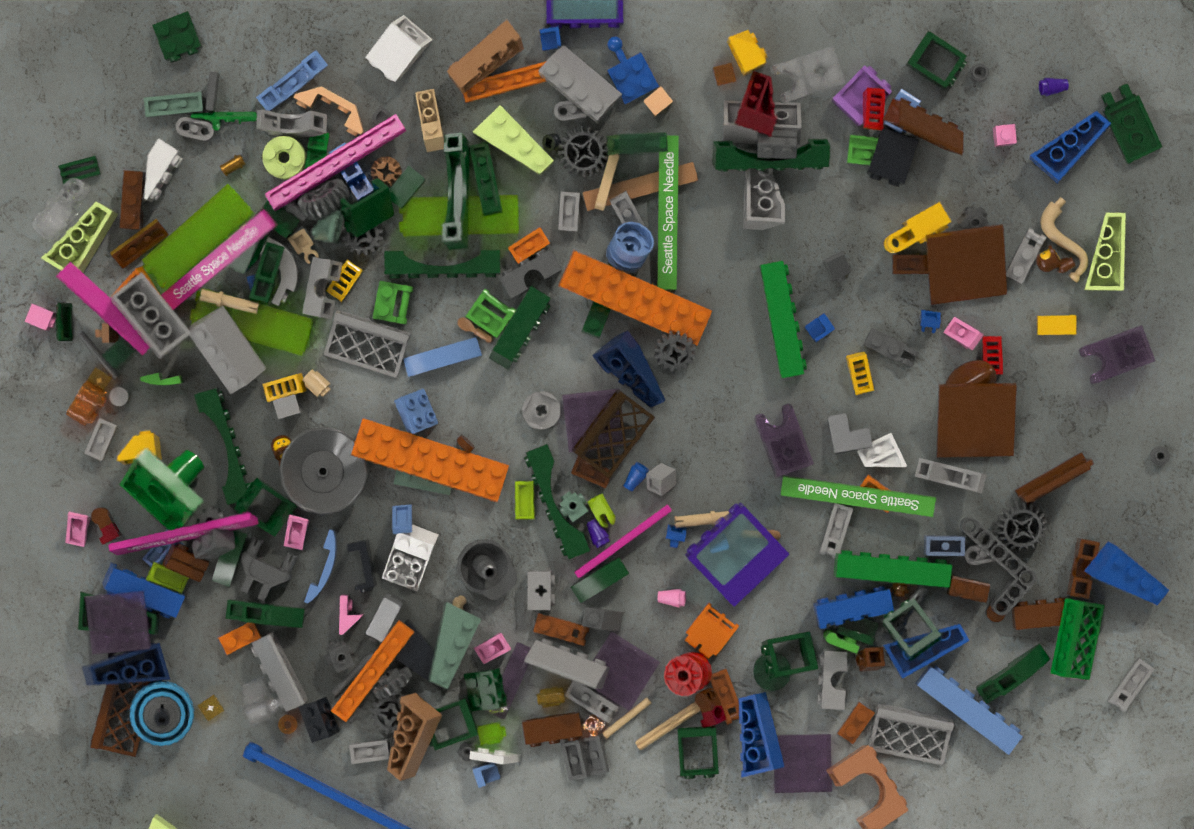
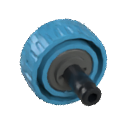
(161, 713)

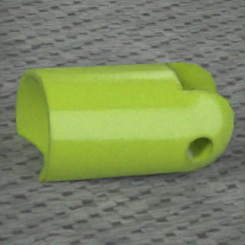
(601, 508)

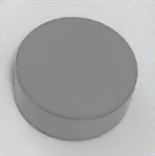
(119, 396)

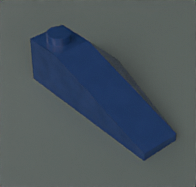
(627, 362)

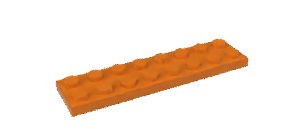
(634, 297)
(429, 460)

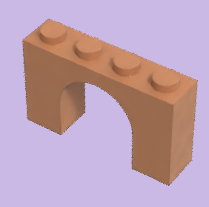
(890, 803)

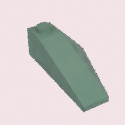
(329, 227)

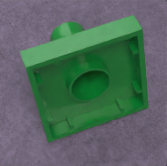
(163, 488)

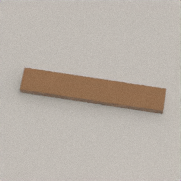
(641, 185)

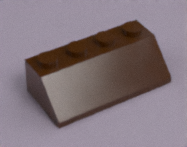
(925, 126)

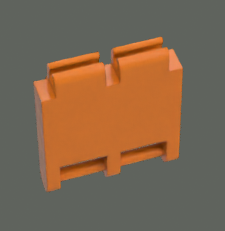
(710, 631)

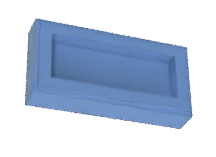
(402, 519)

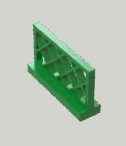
(1070, 637)

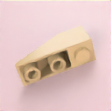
(430, 120)

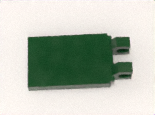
(1130, 124)

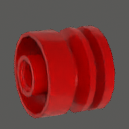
(687, 673)

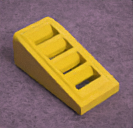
(359, 271)
(856, 357)
(298, 381)

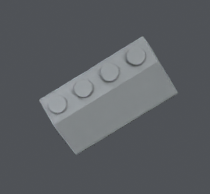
(579, 83)
(787, 116)
(150, 316)
(226, 349)
(567, 664)
(280, 672)

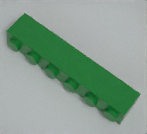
(782, 319)
(892, 570)

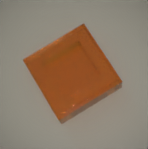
(724, 74)

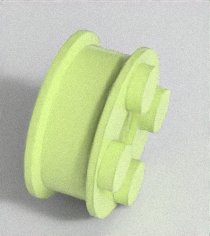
(272, 154)

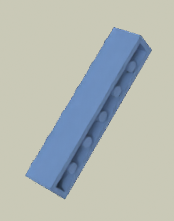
(968, 709)

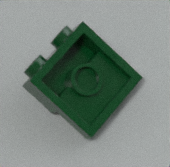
(177, 37)
(485, 690)

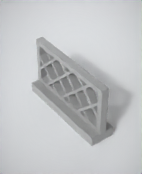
(373, 328)
(915, 718)

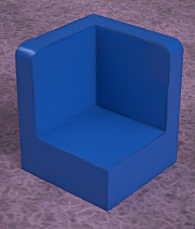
(550, 38)
(819, 327)

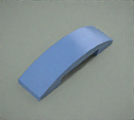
(292, 82)
(442, 356)
(330, 544)

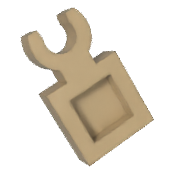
(301, 243)

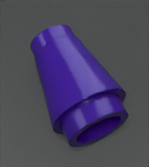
(1052, 86)
(598, 535)

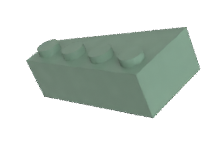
(451, 644)

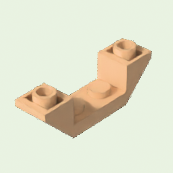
(309, 98)

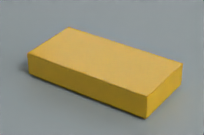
(1056, 325)

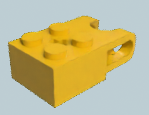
(916, 228)

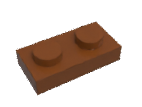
(855, 722)

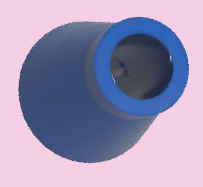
(636, 476)

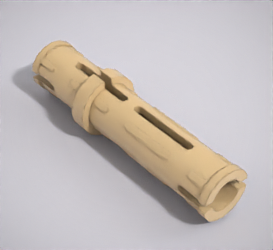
(229, 301)
(698, 519)

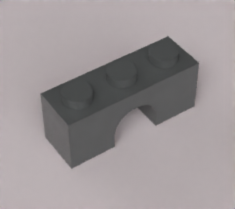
(514, 280)

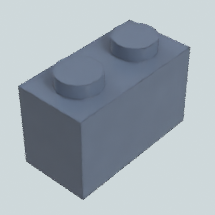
(944, 545)

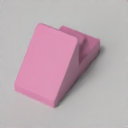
(963, 333)
(77, 529)
(296, 532)
(346, 620)
(492, 648)

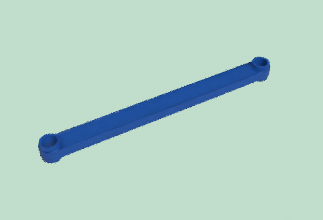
(254, 752)

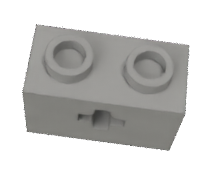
(537, 601)

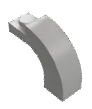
(293, 126)
(289, 275)
(950, 475)

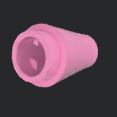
(672, 597)

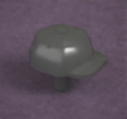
(486, 569)

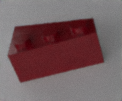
(758, 105)

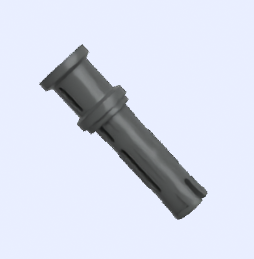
(918, 595)

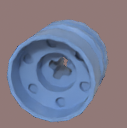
(629, 247)

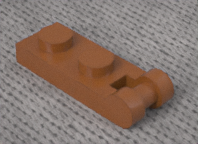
(560, 629)
(723, 686)

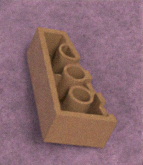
(486, 57)
(413, 735)

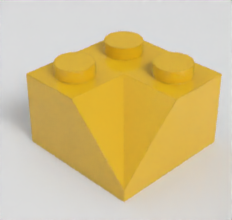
(747, 52)

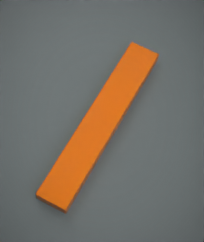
(505, 82)
(372, 671)

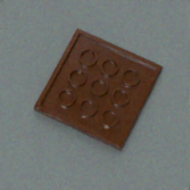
(966, 264)
(976, 420)

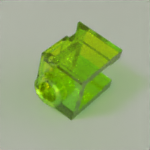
(491, 733)

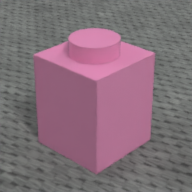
(1004, 135)
(41, 317)

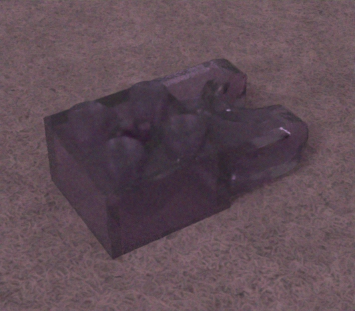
(1113, 355)
(783, 437)

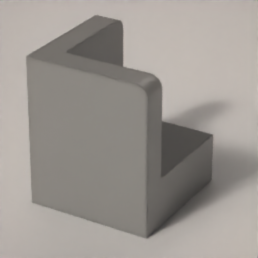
(286, 406)
(661, 479)

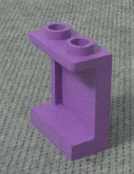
(850, 97)

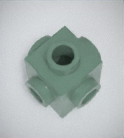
(574, 513)

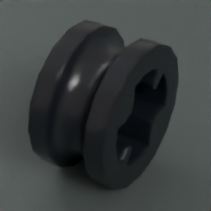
(554, 138)

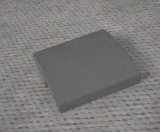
(585, 757)

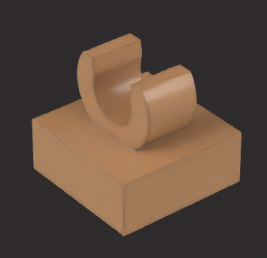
(107, 333)

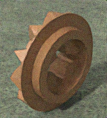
(393, 166)

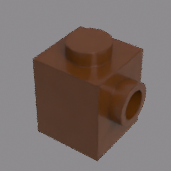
(870, 659)

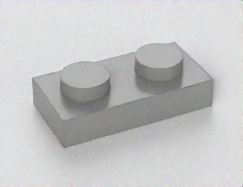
(625, 209)
(569, 211)
(101, 439)
(369, 751)

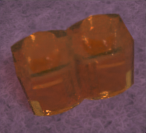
(86, 403)

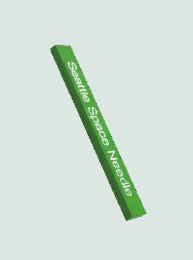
(668, 215)
(858, 496)

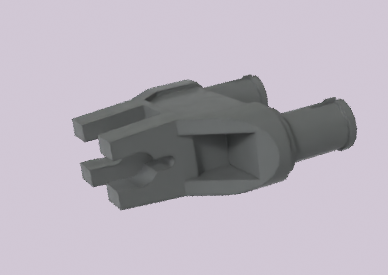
(264, 572)

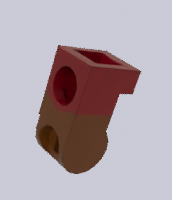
(106, 524)
(710, 707)

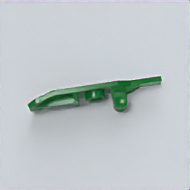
(216, 117)

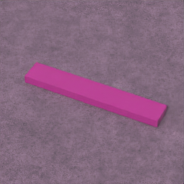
(101, 304)
(623, 541)

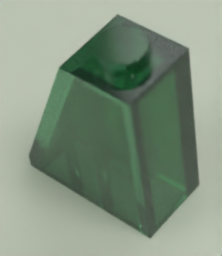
(637, 143)
(120, 354)

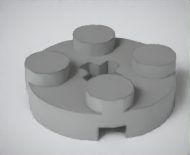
(531, 414)

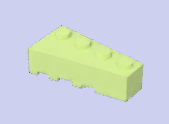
(509, 137)
(82, 239)
(1109, 256)

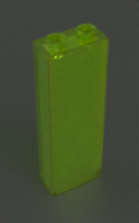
(427, 215)
(197, 237)
(267, 327)

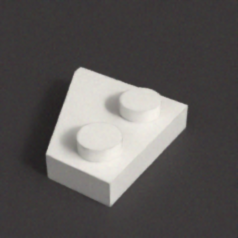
(883, 454)
(495, 756)

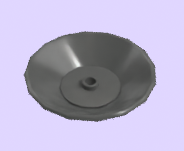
(327, 450)

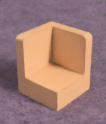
(658, 101)

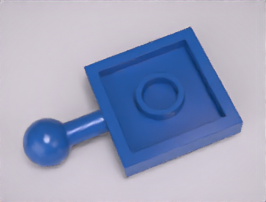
(632, 75)

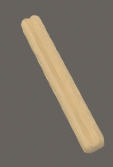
(667, 726)

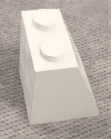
(398, 48)

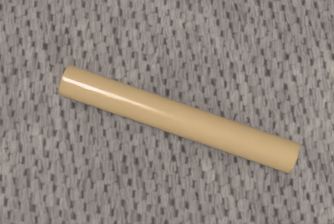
(626, 718)

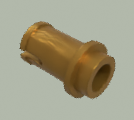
(232, 165)

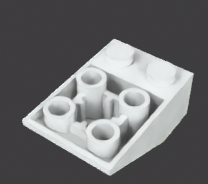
(160, 164)
(410, 557)

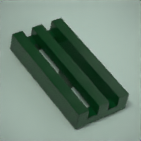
(93, 158)

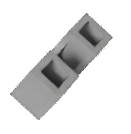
(320, 275)
(831, 662)

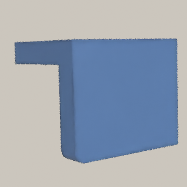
(486, 773)

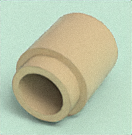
(316, 383)

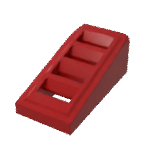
(878, 98)
(999, 362)

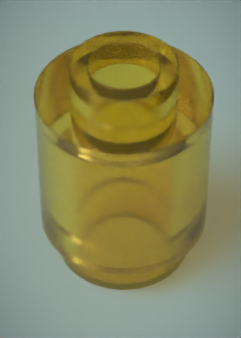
(551, 697)

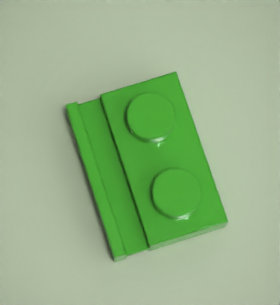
(861, 149)

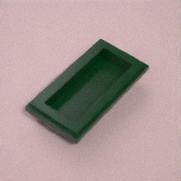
(64, 322)

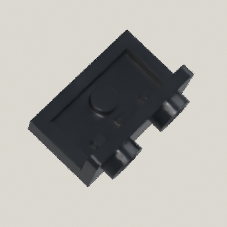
(319, 719)

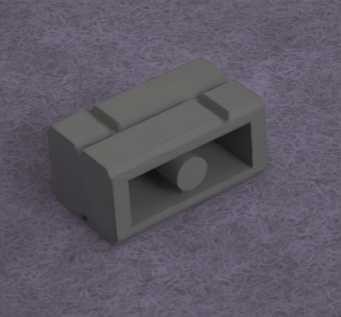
(779, 145)
(213, 544)

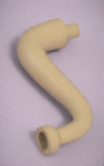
(1048, 218)

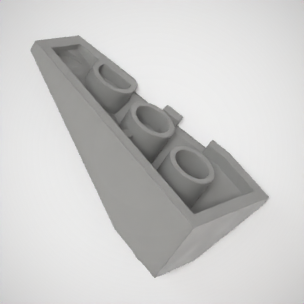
(762, 200)

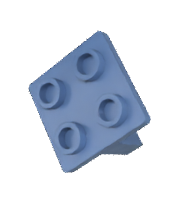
(416, 411)

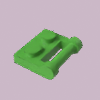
(386, 301)
(486, 318)
(845, 642)

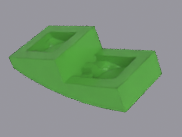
(158, 380)

